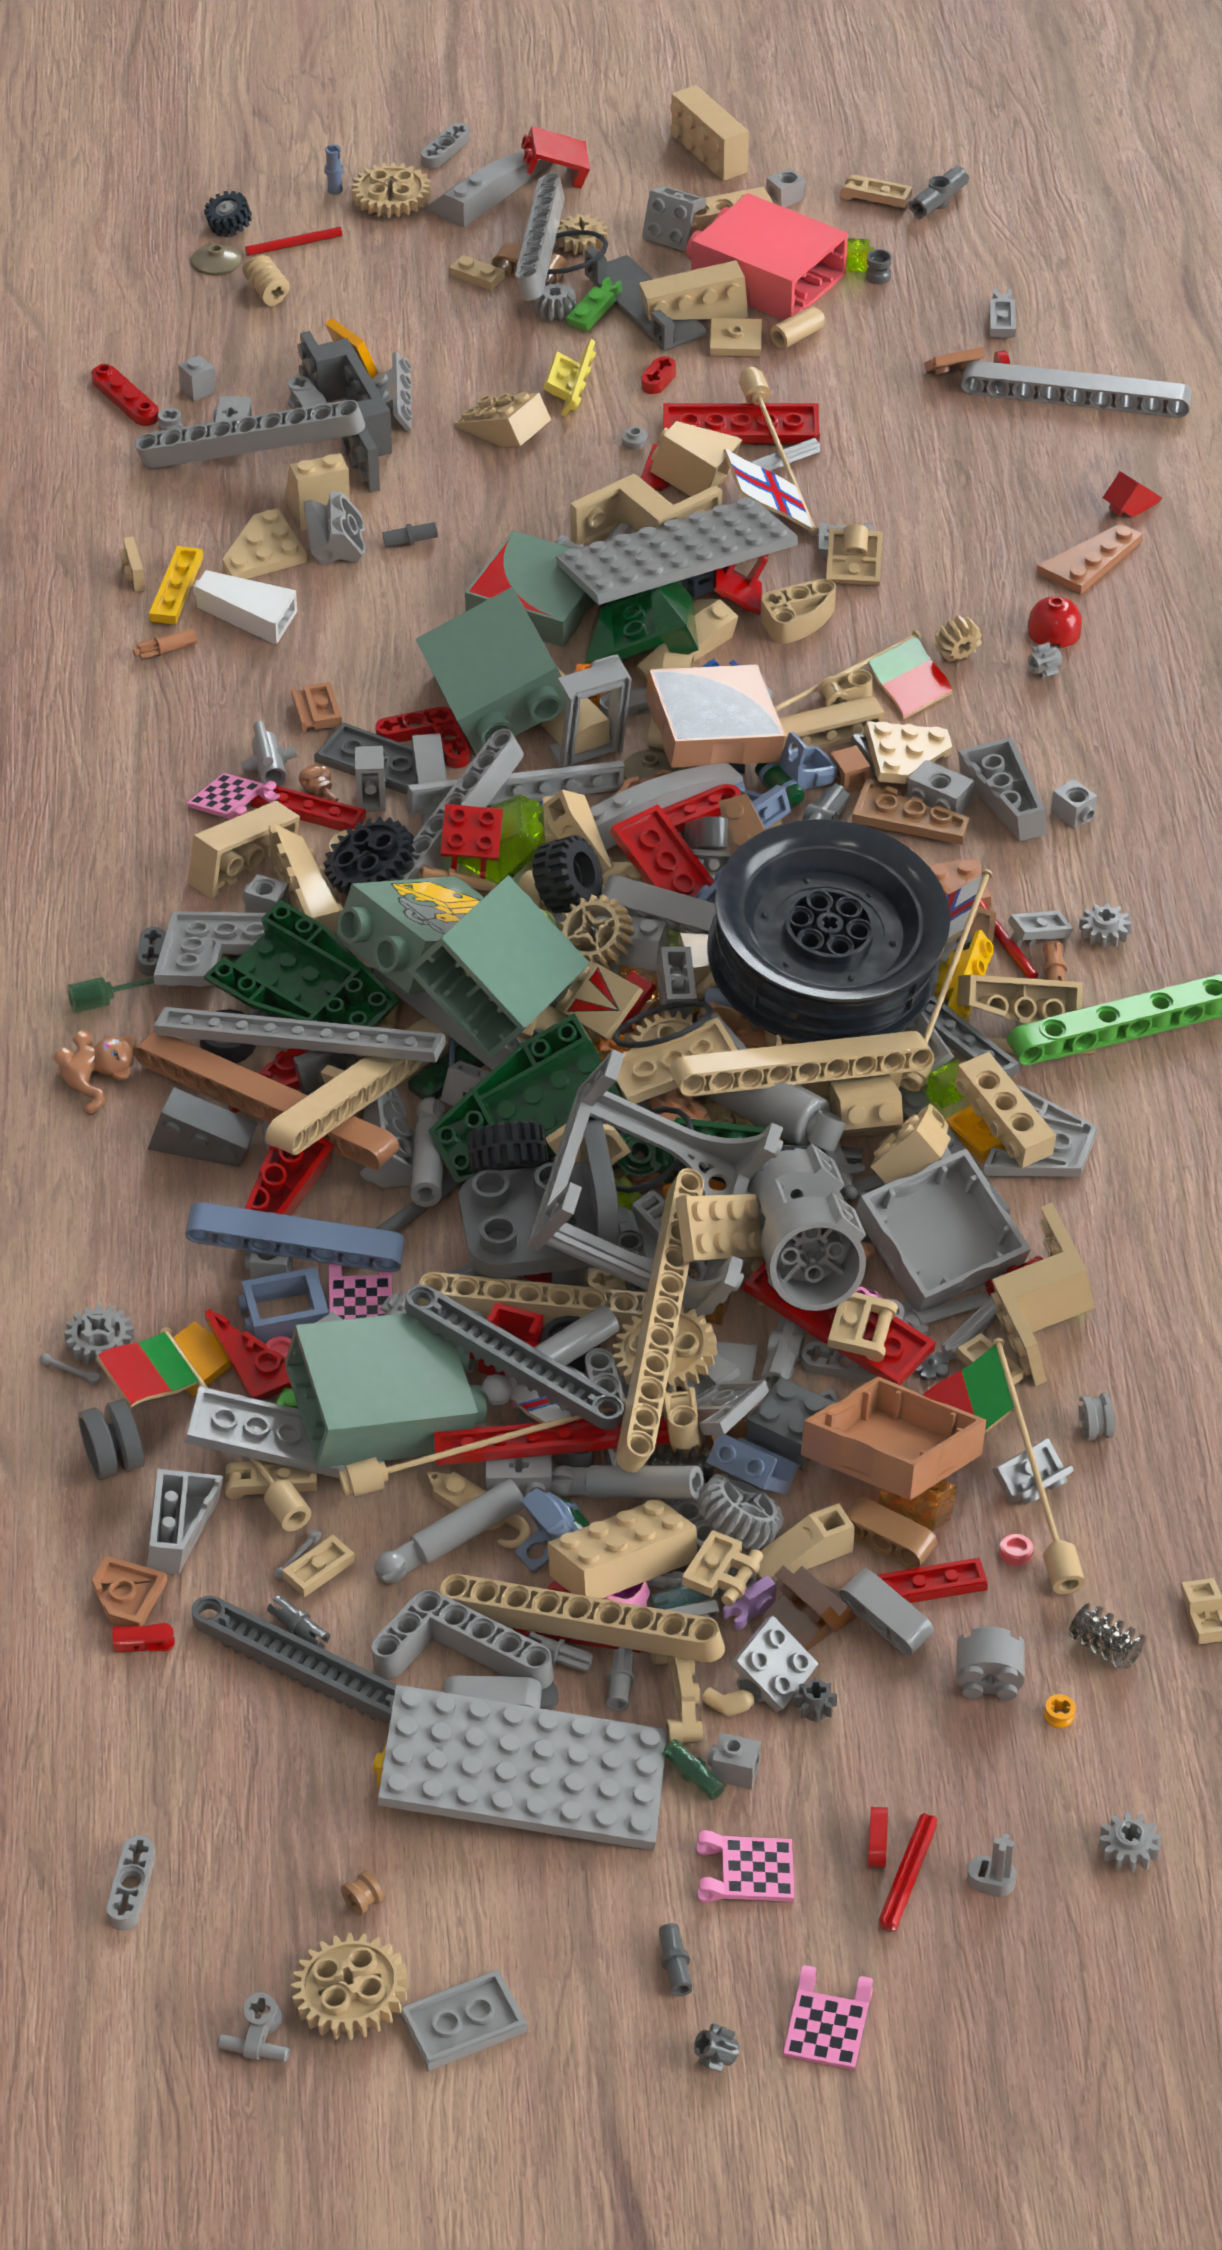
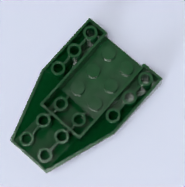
(644, 623)

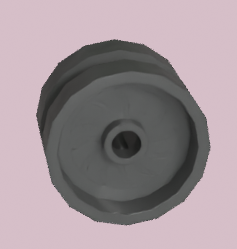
(111, 1439)

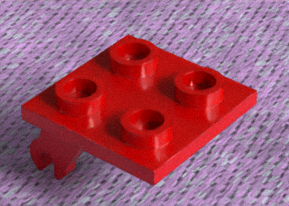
(741, 588)
(471, 833)

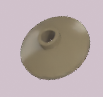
(216, 259)
(645, 763)

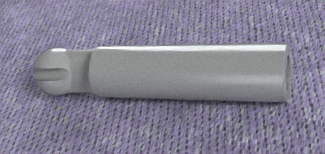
(427, 1161)
(562, 1347)
(614, 1482)
(450, 1532)

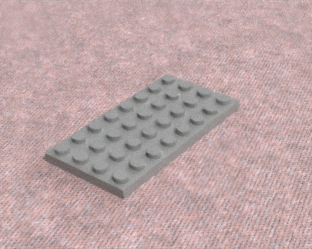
(676, 550)
(523, 1767)

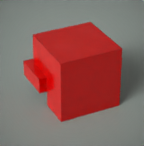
(519, 1323)

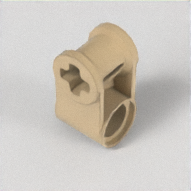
(846, 687)
(681, 1418)

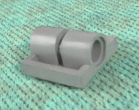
(773, 1665)

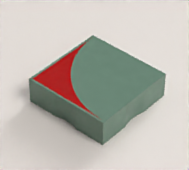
(543, 588)

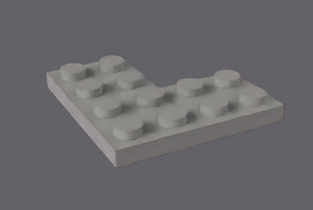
(198, 941)

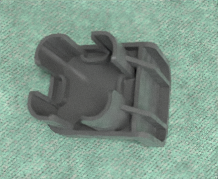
(503, 1206)

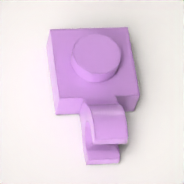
(755, 1601)

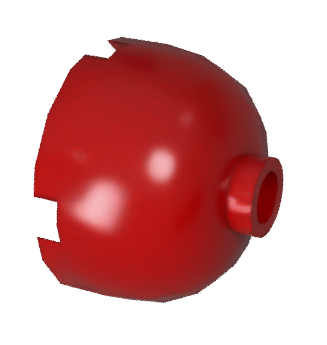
(1055, 621)

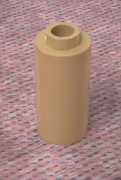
(797, 327)

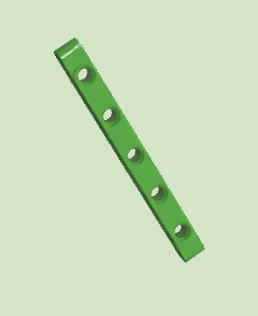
(1117, 1021)

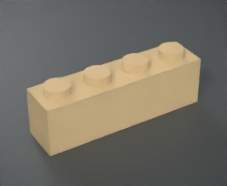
(307, 882)
(1019, 998)

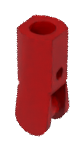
(142, 1638)

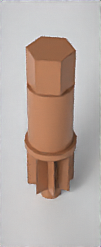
(165, 644)

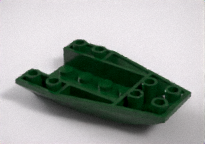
(303, 974)
(529, 1085)

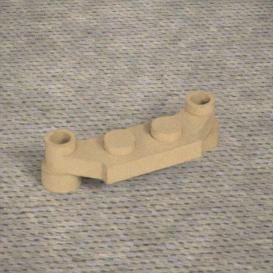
(686, 1696)

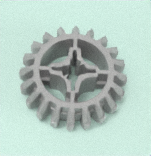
(740, 1511)

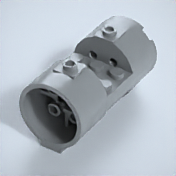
(808, 1230)

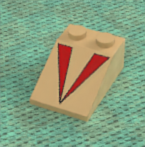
(598, 1000)

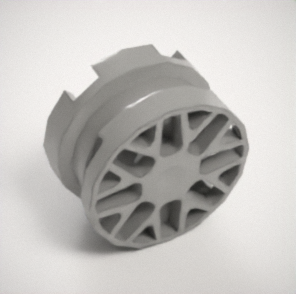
(1096, 1416)

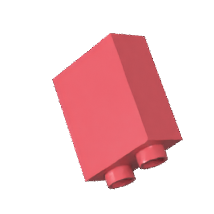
(781, 253)

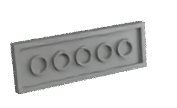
(252, 1430)

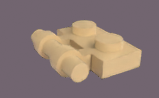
(712, 1563)

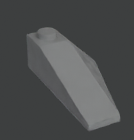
(389, 1114)

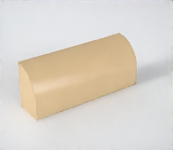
(833, 723)
(592, 726)

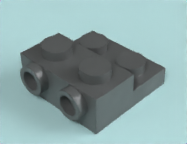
(313, 1062)

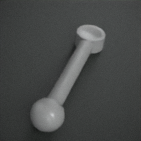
(93, 1377)
(314, 1537)

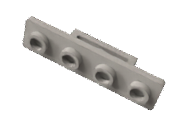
(396, 389)

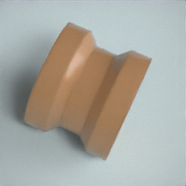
(362, 1893)

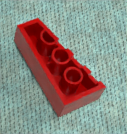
(288, 1177)

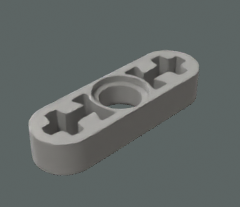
(436, 152)
(136, 1895)

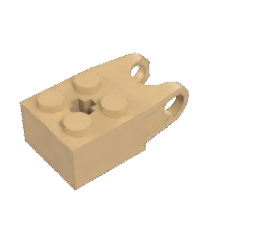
(913, 1146)

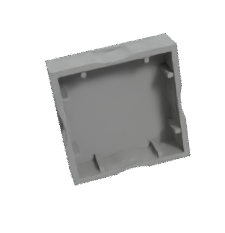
(941, 1231)

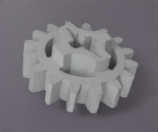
(97, 1332)

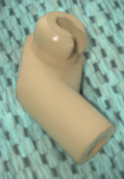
(728, 1704)

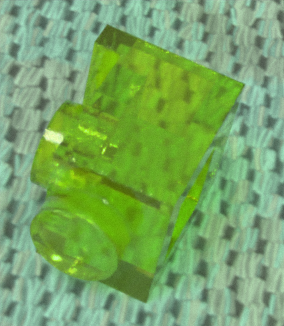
(857, 254)
(942, 1085)

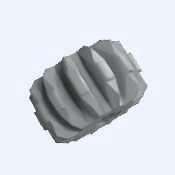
(555, 302)

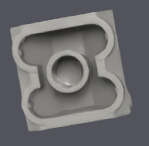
(335, 529)

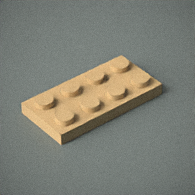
(646, 1069)
(719, 1227)

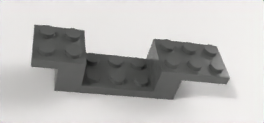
(340, 374)

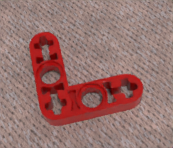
(441, 721)

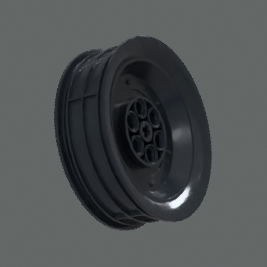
(827, 931)

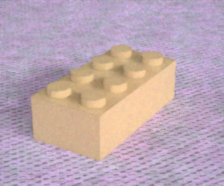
(709, 132)
(622, 1550)

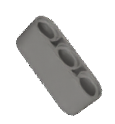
(886, 1611)
(512, 1690)

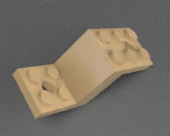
(634, 504)
(1042, 1294)

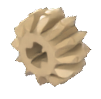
(957, 639)

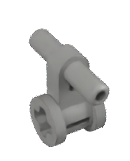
(254, 2044)

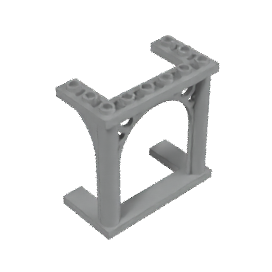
(728, 1158)

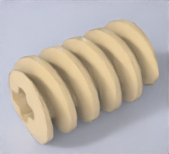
(266, 279)

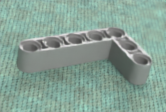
(439, 1618)

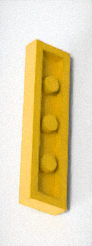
(176, 585)

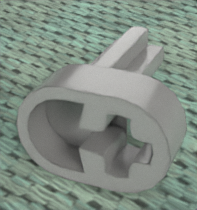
(1000, 1873)

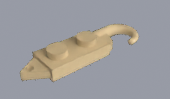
(455, 1491)

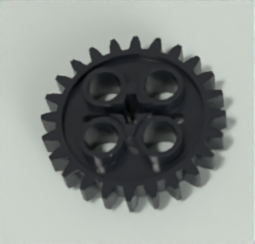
(369, 854)

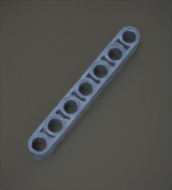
(295, 1237)

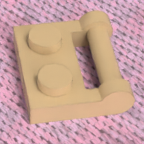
(851, 1323)

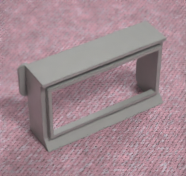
(603, 676)

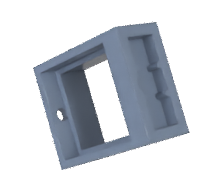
(277, 1287)

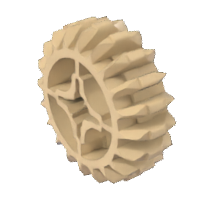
(611, 934)

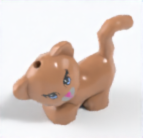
(110, 1057)

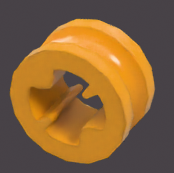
(1059, 1719)

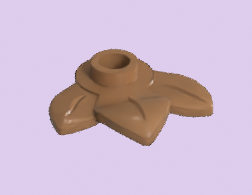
(729, 1016)

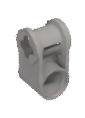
(303, 393)

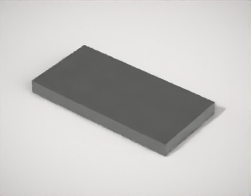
(340, 754)

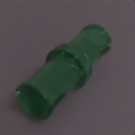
(694, 1769)

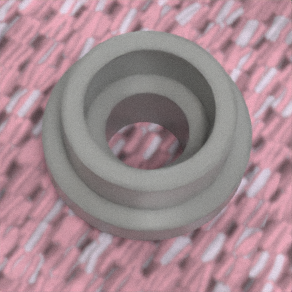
(634, 438)

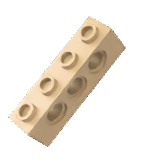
(715, 204)
(1005, 1110)

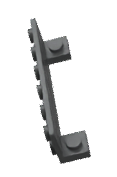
(660, 328)

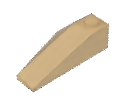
(714, 626)

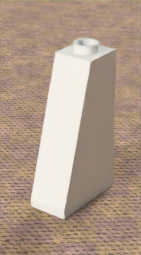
(247, 604)

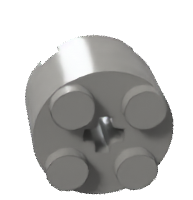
(990, 1663)

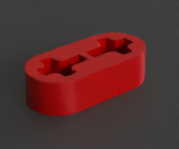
(658, 375)
(878, 1837)

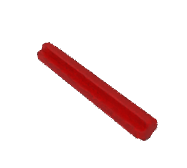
(907, 1872)

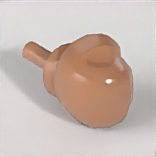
(317, 781)

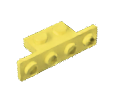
(568, 377)

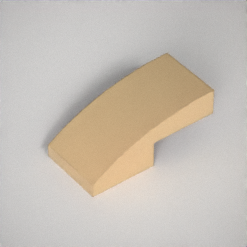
(1204, 1609)

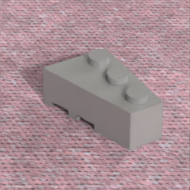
(179, 1516)

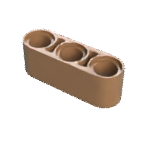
(508, 258)
(890, 1533)

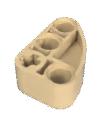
(797, 609)

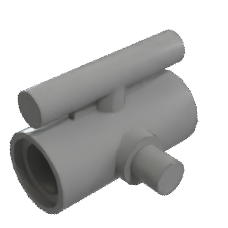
(268, 756)

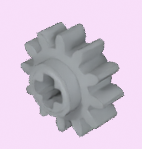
(1105, 925)
(1129, 1842)

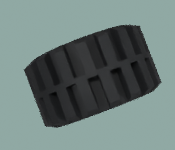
(566, 872)
(507, 1146)

